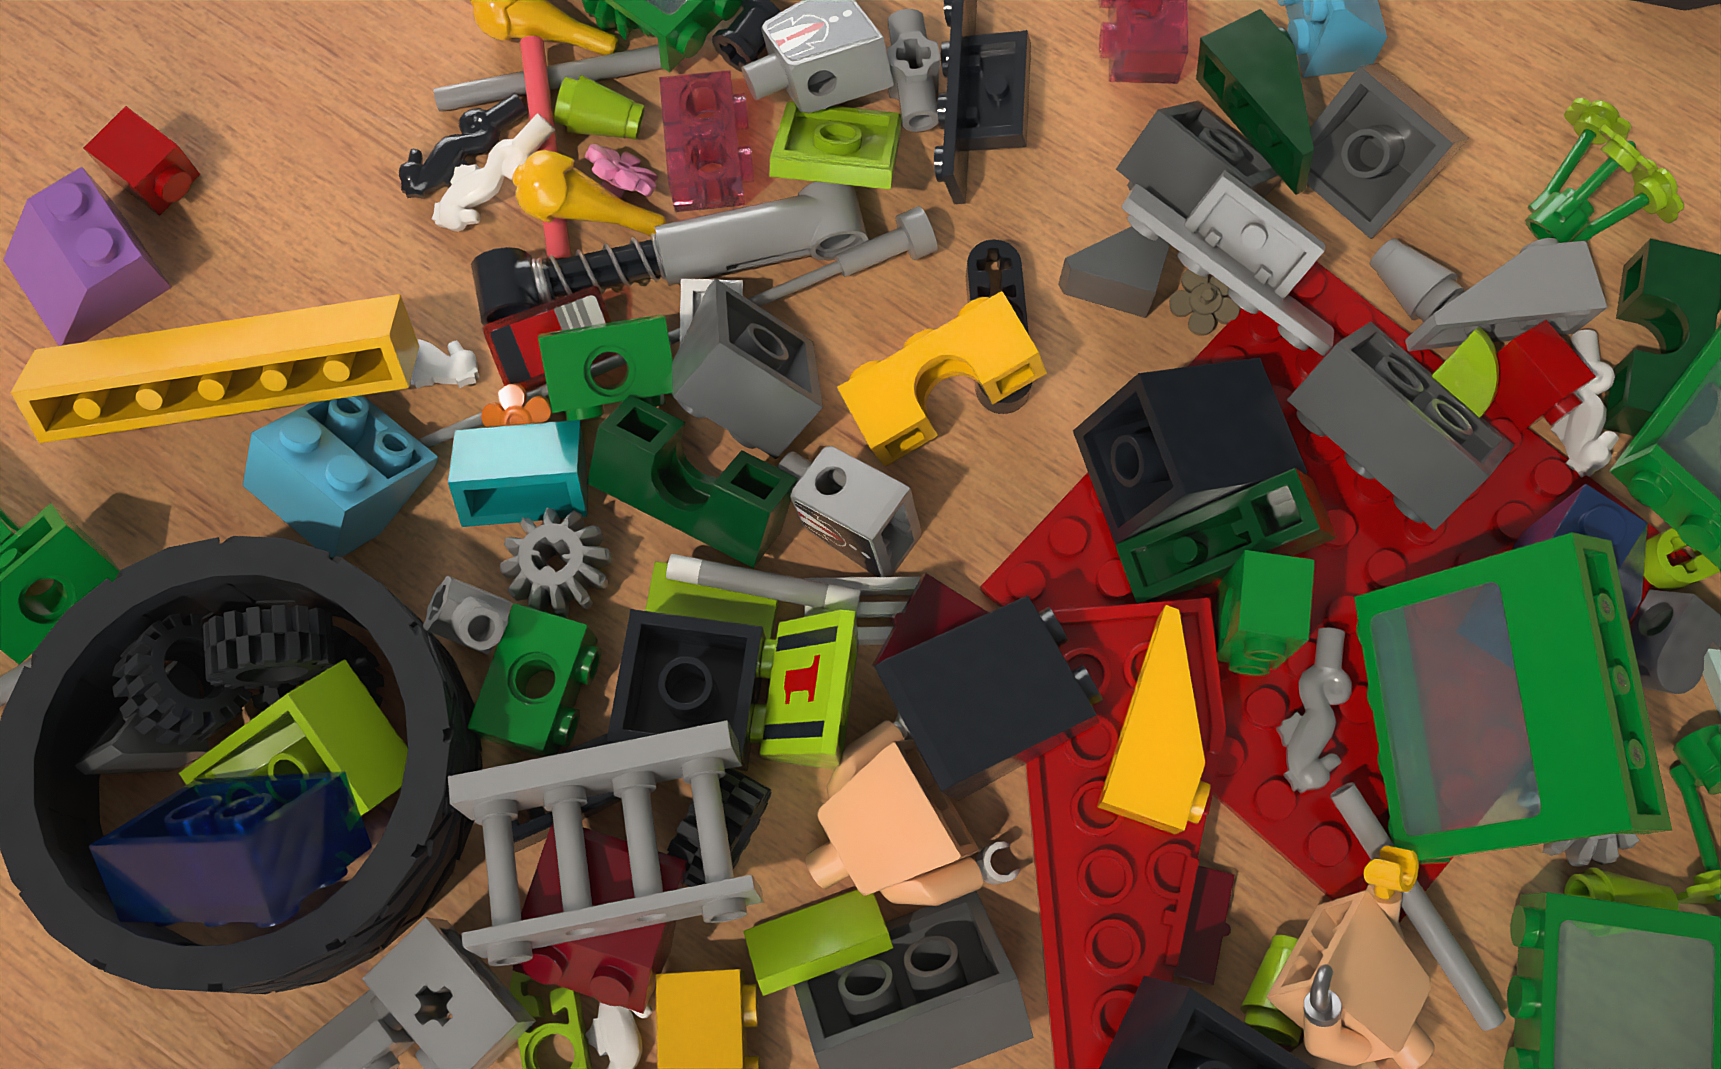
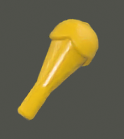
(539, 18)
(555, 189)

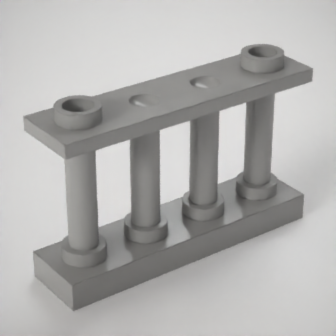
(562, 786)

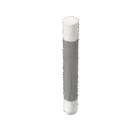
(762, 583)

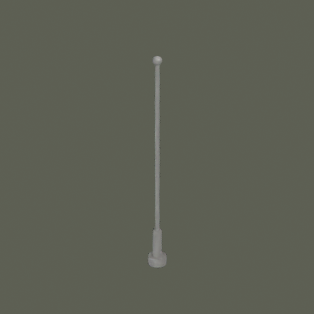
(912, 235)

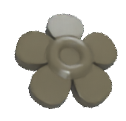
(1205, 301)

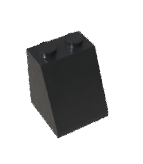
(1184, 442)
(990, 696)

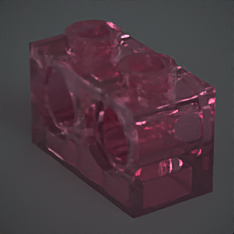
(704, 141)

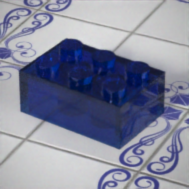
(233, 850)

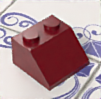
(611, 966)

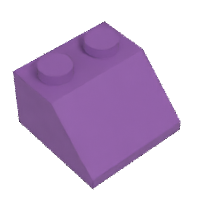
(80, 260)

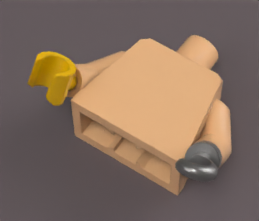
(1355, 977)

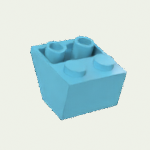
(1335, 34)
(336, 471)

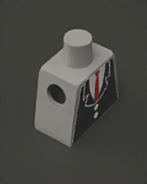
(820, 55)
(854, 509)

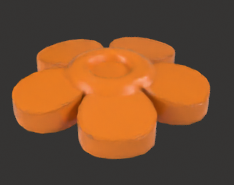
(513, 408)

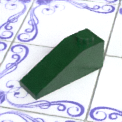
(1257, 83)
(1202, 546)

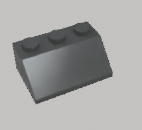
(1399, 425)
(923, 1004)

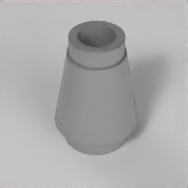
(1414, 279)

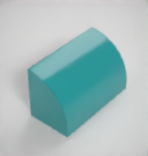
(518, 472)

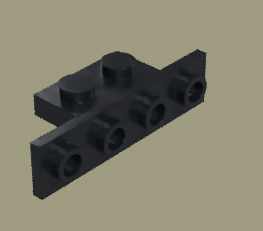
(984, 94)

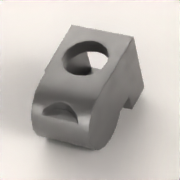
(1672, 639)

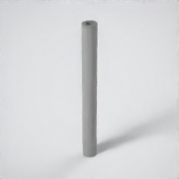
(504, 85)
(1422, 914)

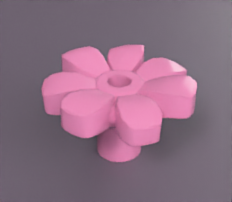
(620, 172)

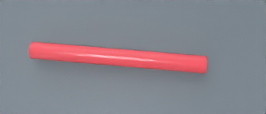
(540, 102)

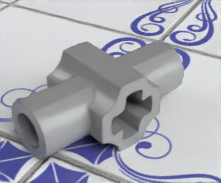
(914, 70)
(467, 615)

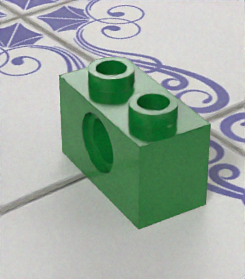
(569, 357)
(45, 549)
(1263, 611)
(529, 645)

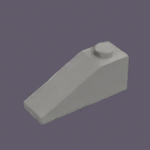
(1537, 285)

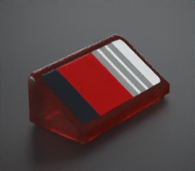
(515, 338)

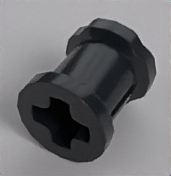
(744, 38)

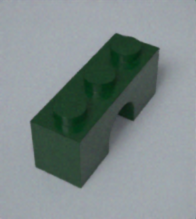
(1677, 299)
(644, 465)

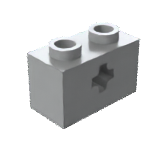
(482, 1008)

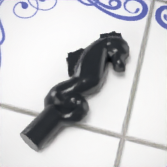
(479, 134)

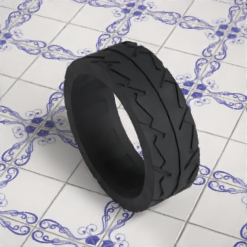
(69, 700)

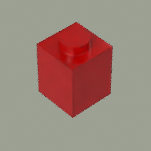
(142, 160)
(1539, 377)

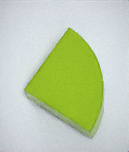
(1472, 372)

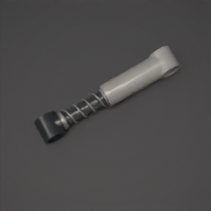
(814, 223)

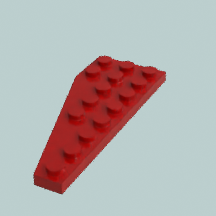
(1105, 884)

